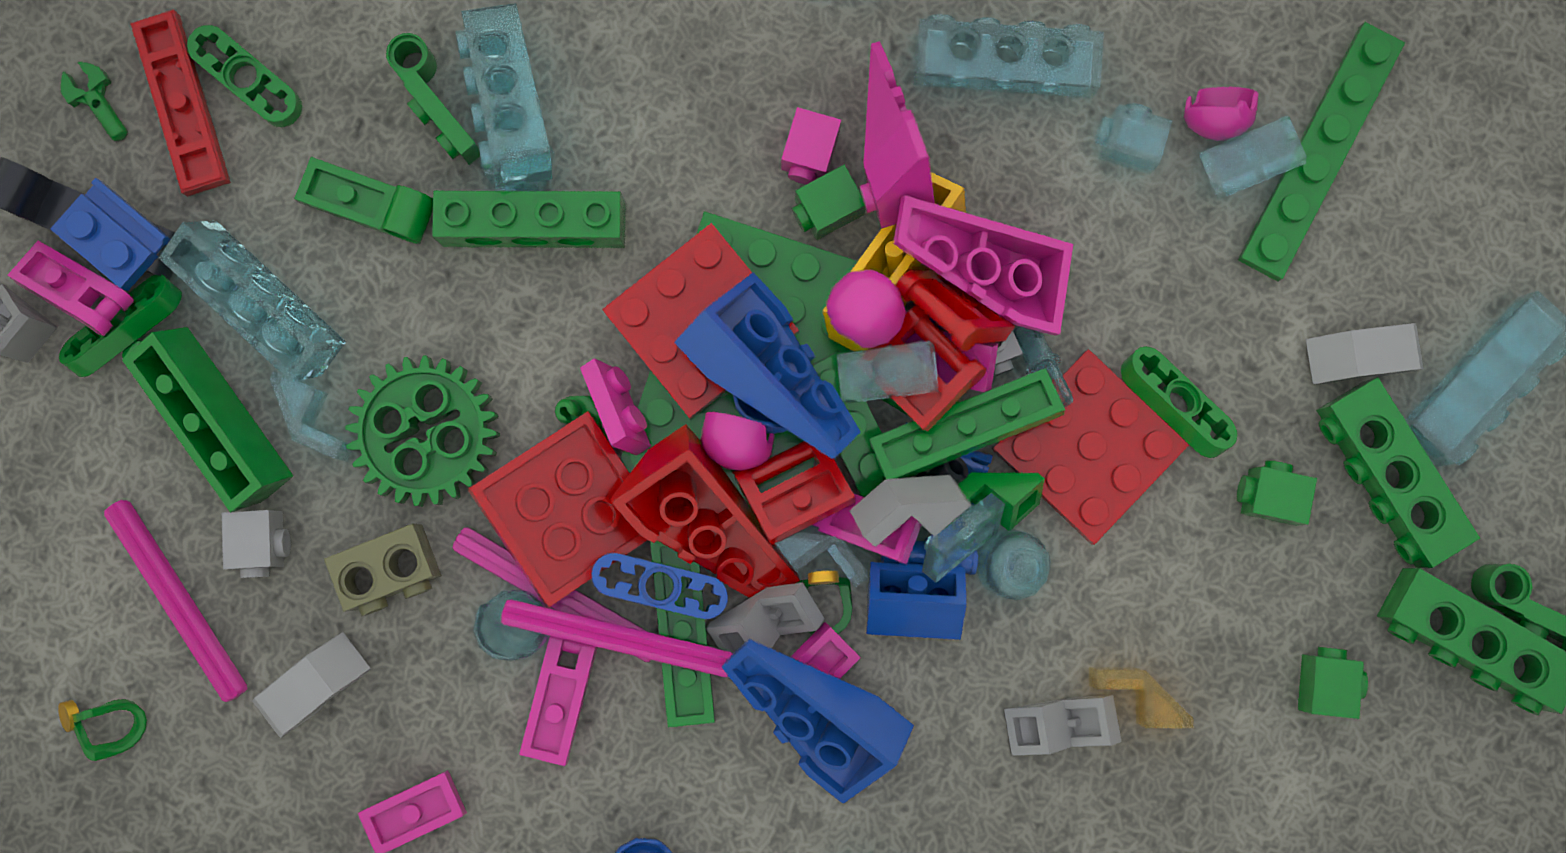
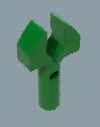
(97, 102)

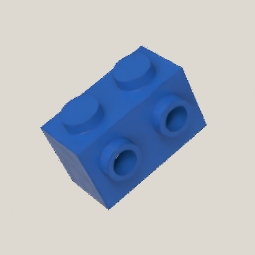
(912, 604)

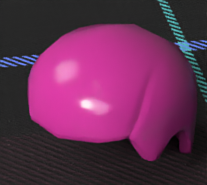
(1221, 112)
(866, 308)
(735, 441)

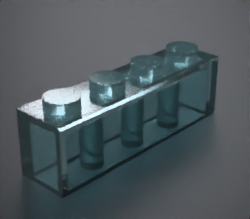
(1489, 379)

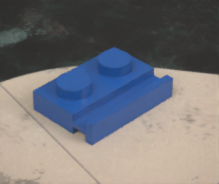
(111, 235)

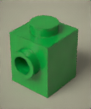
(828, 203)
(1277, 494)
(1332, 684)

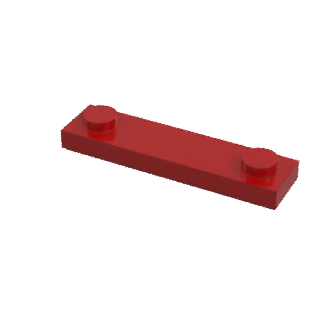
(180, 103)

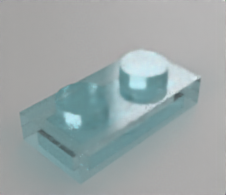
(887, 372)
(962, 537)

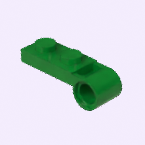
(425, 102)
(365, 201)
(1516, 600)

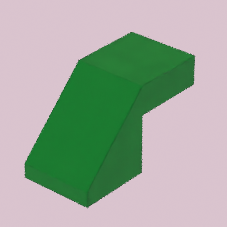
(1017, 490)

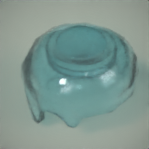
(1013, 564)
(505, 641)

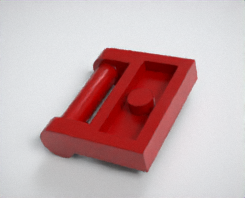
(953, 309)
(931, 406)
(798, 500)

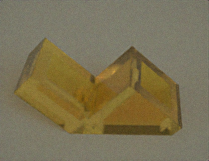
(1153, 704)

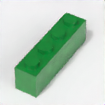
(207, 418)

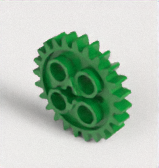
(439, 468)

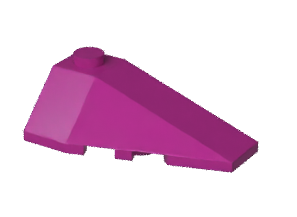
(894, 149)
(997, 264)

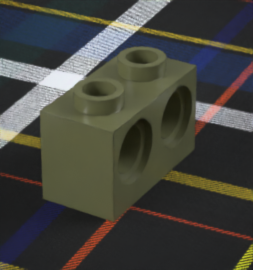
(381, 559)

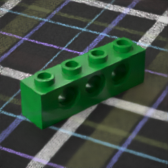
(529, 219)
(1445, 525)
(1409, 613)

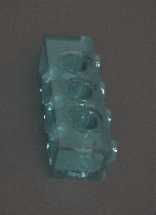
(1030, 74)
(506, 96)
(252, 300)

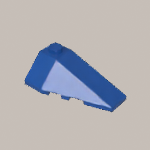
(753, 354)
(836, 728)

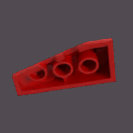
(701, 515)

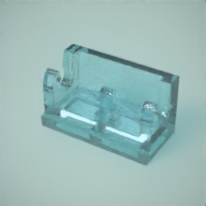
(1253, 157)

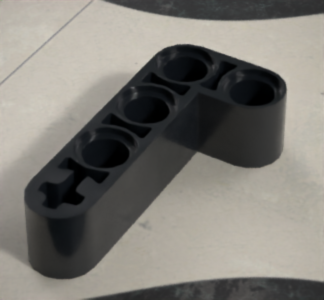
(45, 201)

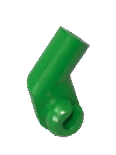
(575, 406)

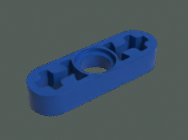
(696, 582)

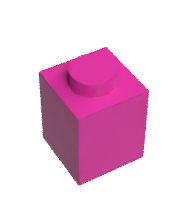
(810, 145)

